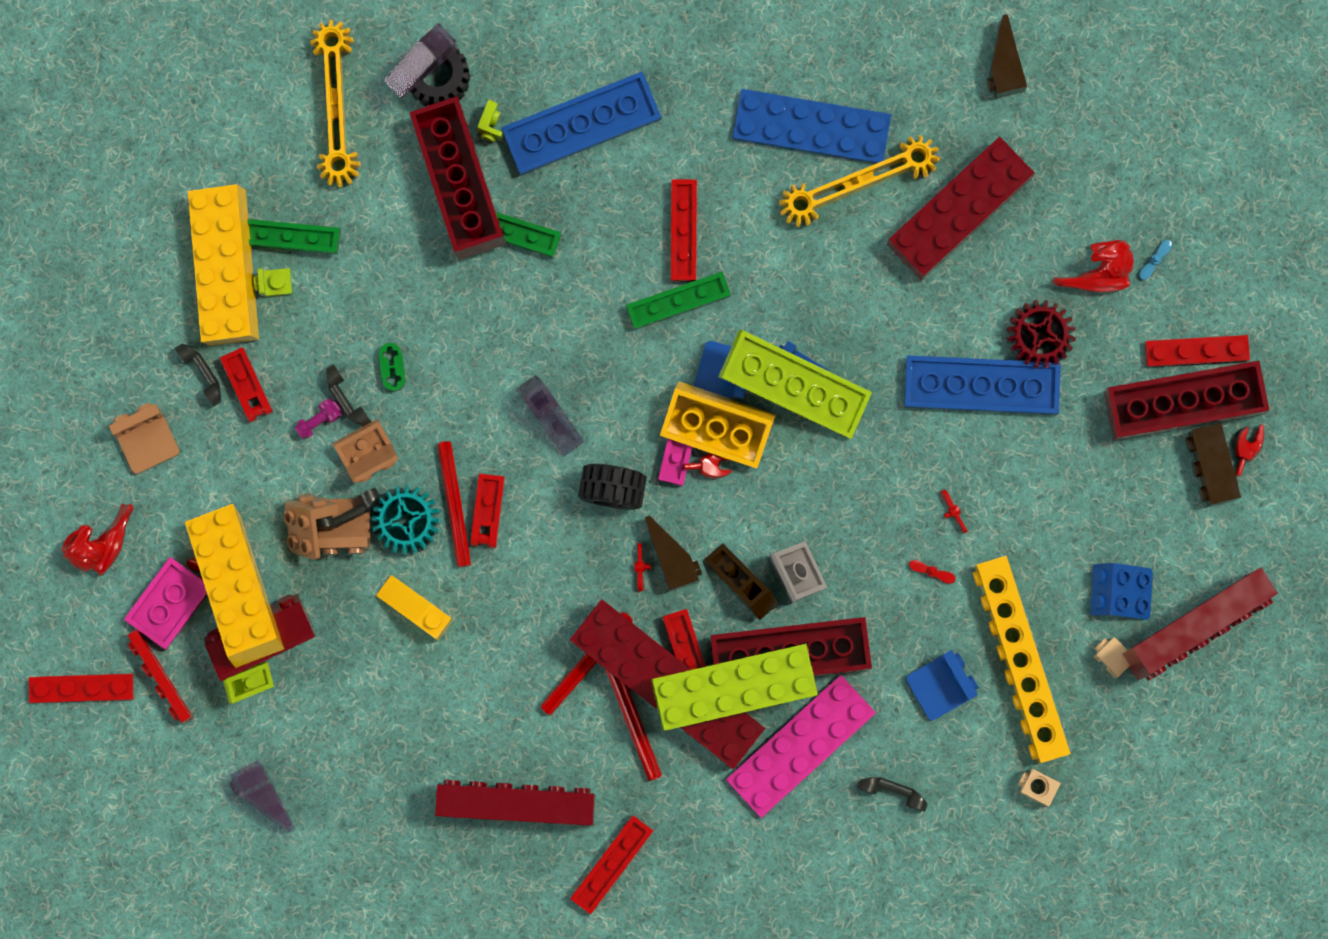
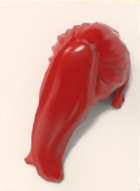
(1110, 275)
(101, 552)

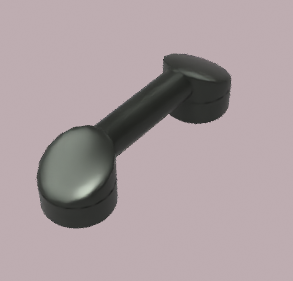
(333, 380)
(213, 391)
(367, 500)
(872, 784)

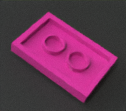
(167, 603)

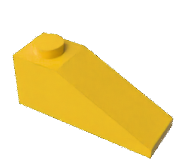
(414, 607)

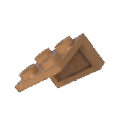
(145, 438)
(366, 451)
(301, 523)
(350, 536)

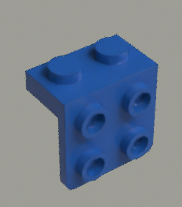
(710, 368)
(1121, 591)
(942, 685)

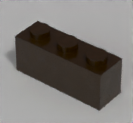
(1213, 465)

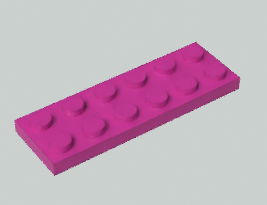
(801, 746)

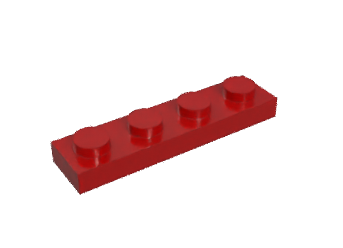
(683, 230)
(1197, 351)
(153, 668)
(81, 688)
(611, 864)

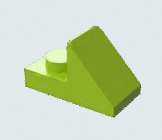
(248, 682)

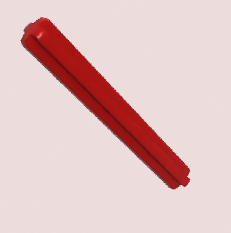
(454, 504)
(570, 681)
(635, 728)

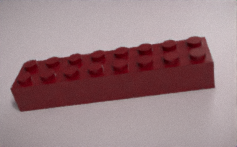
(638, 658)

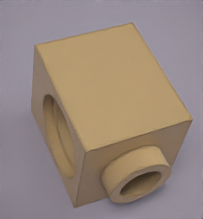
(1112, 656)
(1049, 791)

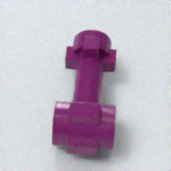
(328, 411)

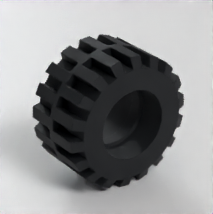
(455, 87)
(612, 486)

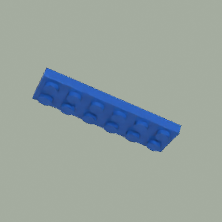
(581, 123)
(811, 126)
(981, 385)

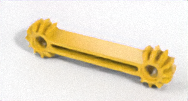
(335, 103)
(859, 181)

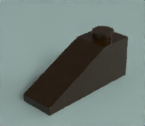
(1006, 69)
(674, 560)
(741, 581)

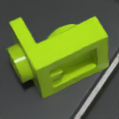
(490, 117)
(273, 282)

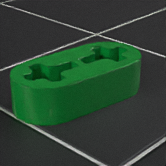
(386, 367)

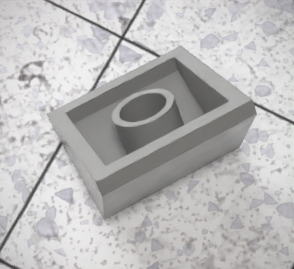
(798, 572)

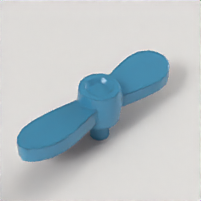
(1155, 260)

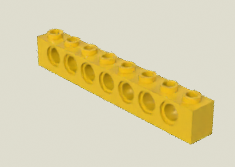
(1000, 570)

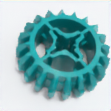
(394, 522)

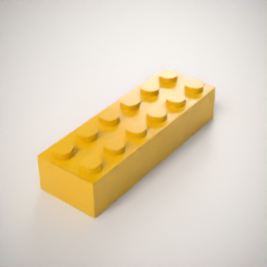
(223, 265)
(234, 585)

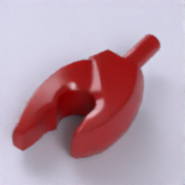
(1245, 450)
(709, 466)

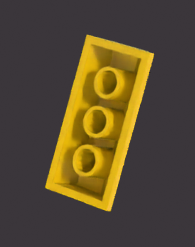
(717, 424)

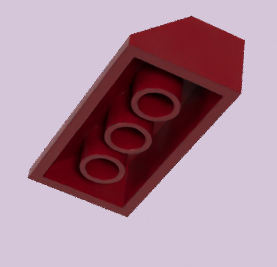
(293, 626)

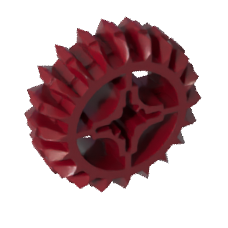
(1030, 329)

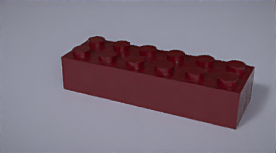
(457, 178)
(960, 208)
(1186, 401)
(1205, 621)
(831, 645)
(517, 805)

